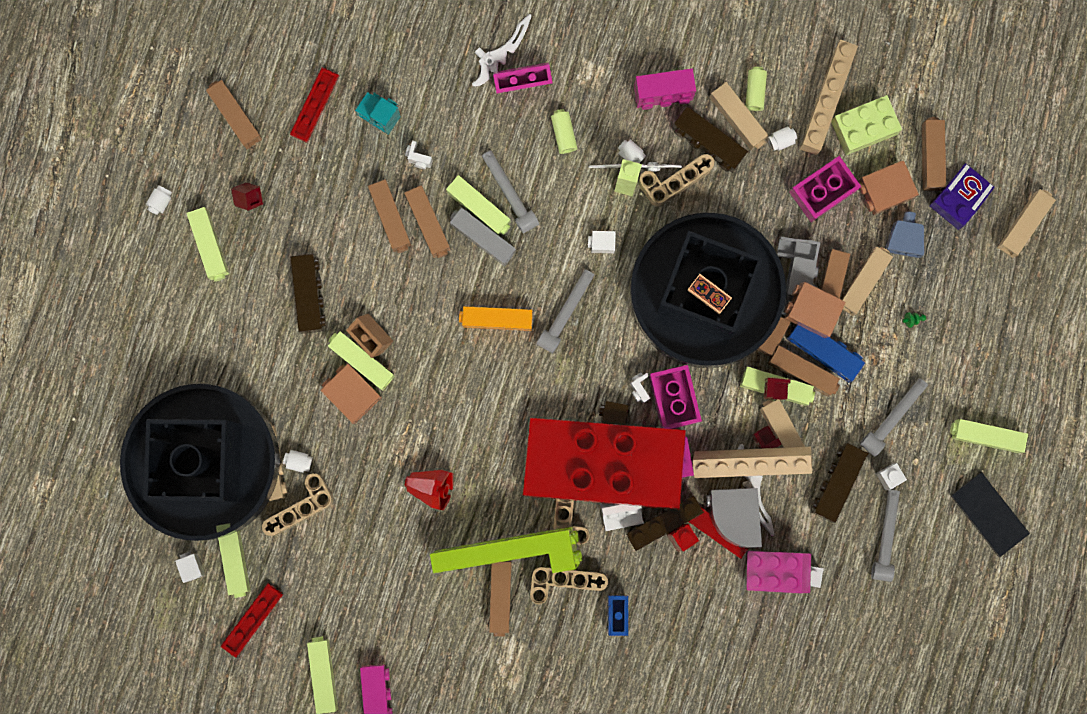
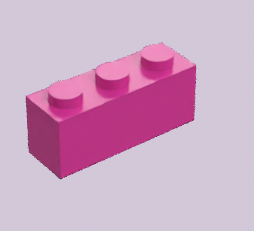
(522, 77)
(375, 689)

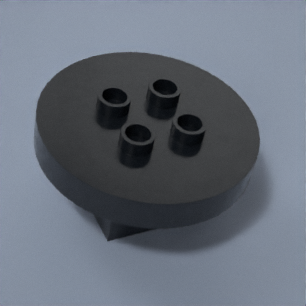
(731, 258)
(199, 462)

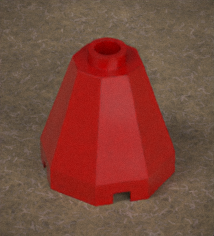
(431, 487)

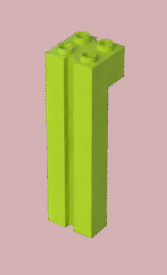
(557, 543)

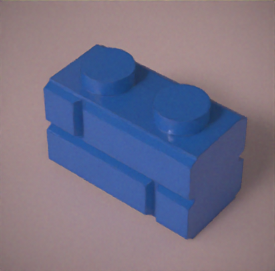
(618, 615)

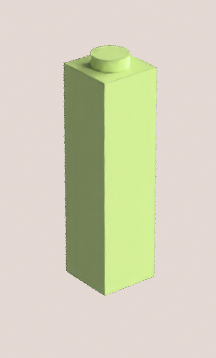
(628, 177)
(478, 206)
(208, 244)
(360, 360)
(797, 391)
(989, 436)
(234, 563)
(322, 675)

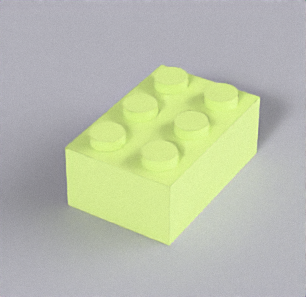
(866, 125)

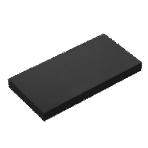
(990, 514)

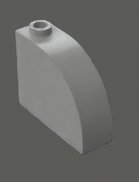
(736, 516)

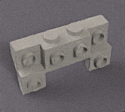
(802, 265)

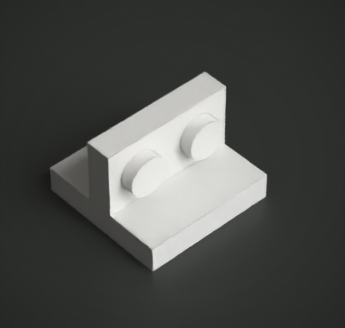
(620, 516)

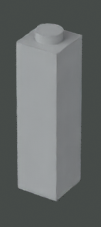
(482, 236)

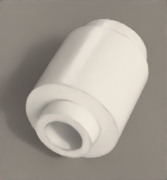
(782, 138)
(631, 151)
(158, 200)
(297, 461)

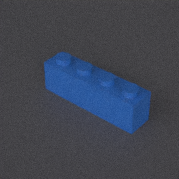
(828, 353)

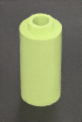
(756, 89)
(563, 131)

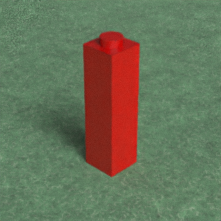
(682, 537)

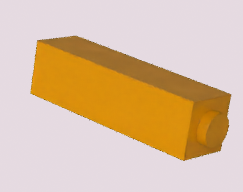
(496, 318)

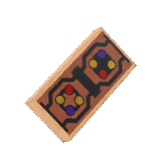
(709, 294)

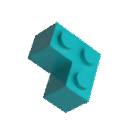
(379, 112)

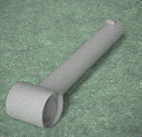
(525, 220)
(550, 339)
(874, 441)
(883, 569)

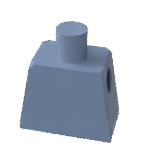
(906, 237)

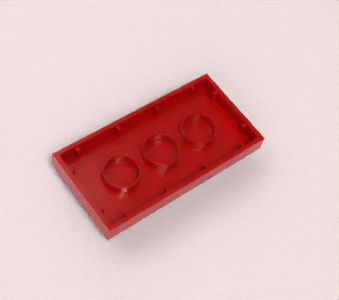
(604, 463)

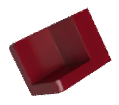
(247, 196)
(776, 388)
(765, 438)

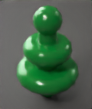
(913, 319)

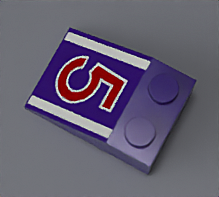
(962, 197)

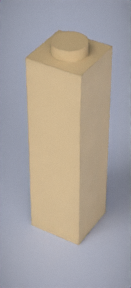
(739, 116)
(1026, 223)
(866, 280)
(780, 424)

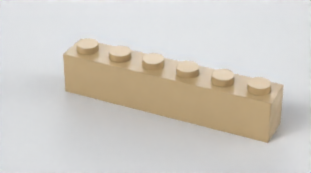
(828, 97)
(752, 462)

